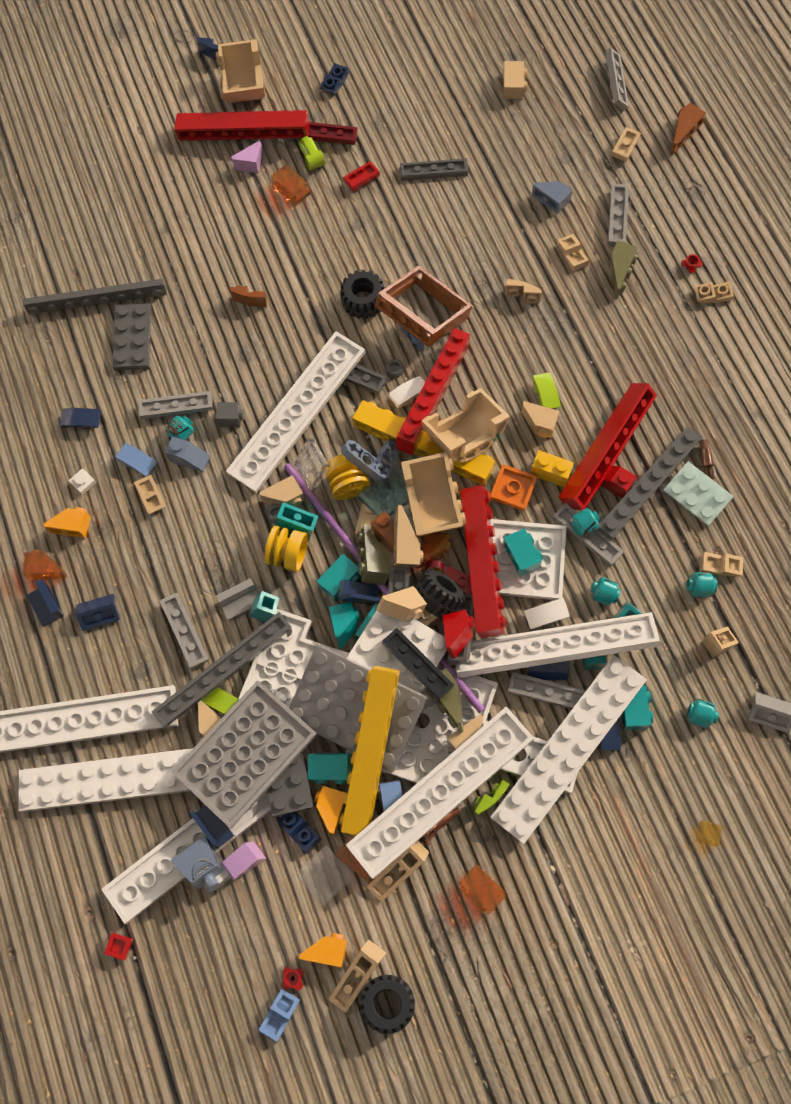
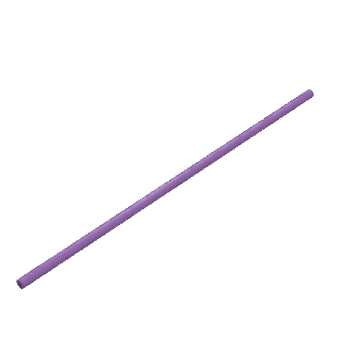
(384, 588)

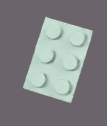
(698, 493)

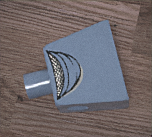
(200, 864)

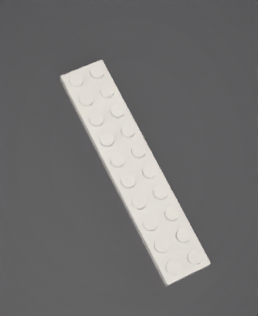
(295, 412)
(561, 644)
(82, 719)
(568, 749)
(100, 781)
(439, 792)
(155, 872)

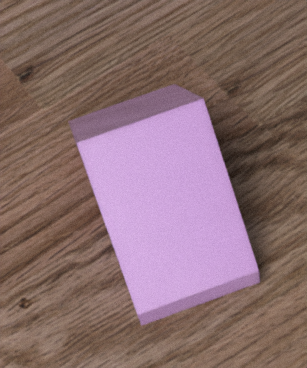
(249, 158)
(243, 860)

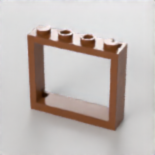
(412, 323)

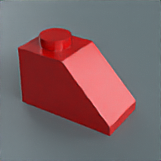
(618, 481)
(457, 631)

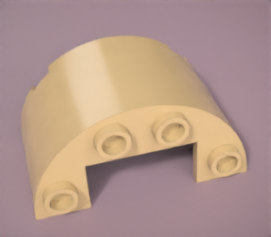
(241, 71)
(470, 429)
(433, 494)

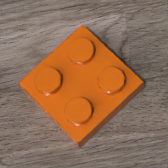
(513, 487)

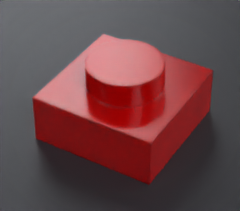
(118, 946)

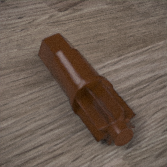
(707, 460)

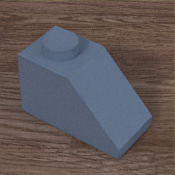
(552, 194)
(186, 454)

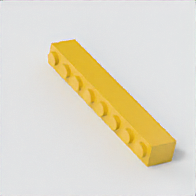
(387, 426)
(370, 749)

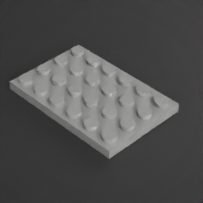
(332, 701)
(244, 754)

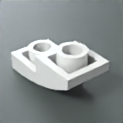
(405, 393)
(547, 613)

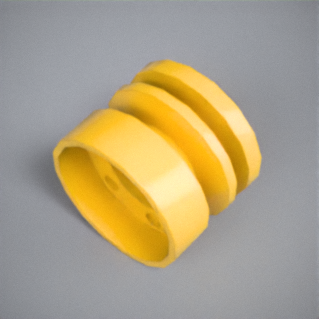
(345, 478)
(281, 547)

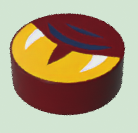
(435, 565)

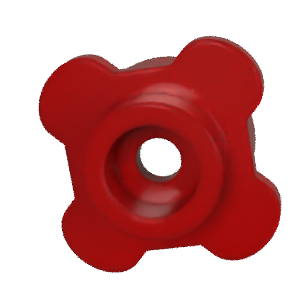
(695, 260)
(288, 983)

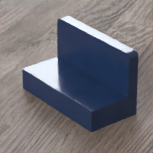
(358, 592)
(44, 604)
(97, 612)
(551, 671)
(212, 826)

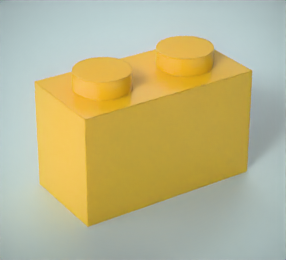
(552, 468)

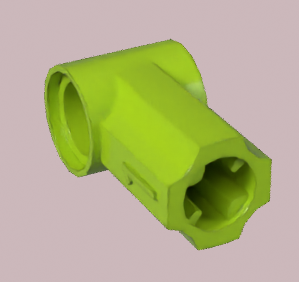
(313, 157)

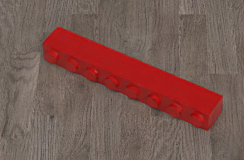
(242, 125)
(432, 391)
(607, 446)
(482, 562)

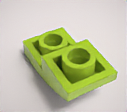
(546, 390)
(220, 700)
(487, 802)

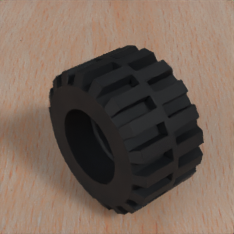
(358, 283)
(439, 593)
(368, 1010)

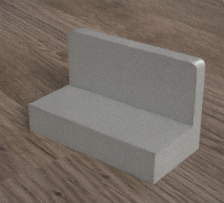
(237, 599)
(771, 712)

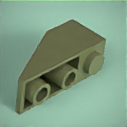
(620, 264)
(373, 560)
(451, 703)

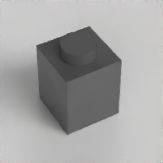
(229, 414)

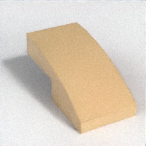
(572, 252)
(150, 494)
(721, 565)

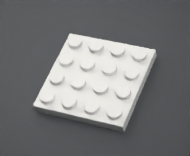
(542, 582)
(371, 652)

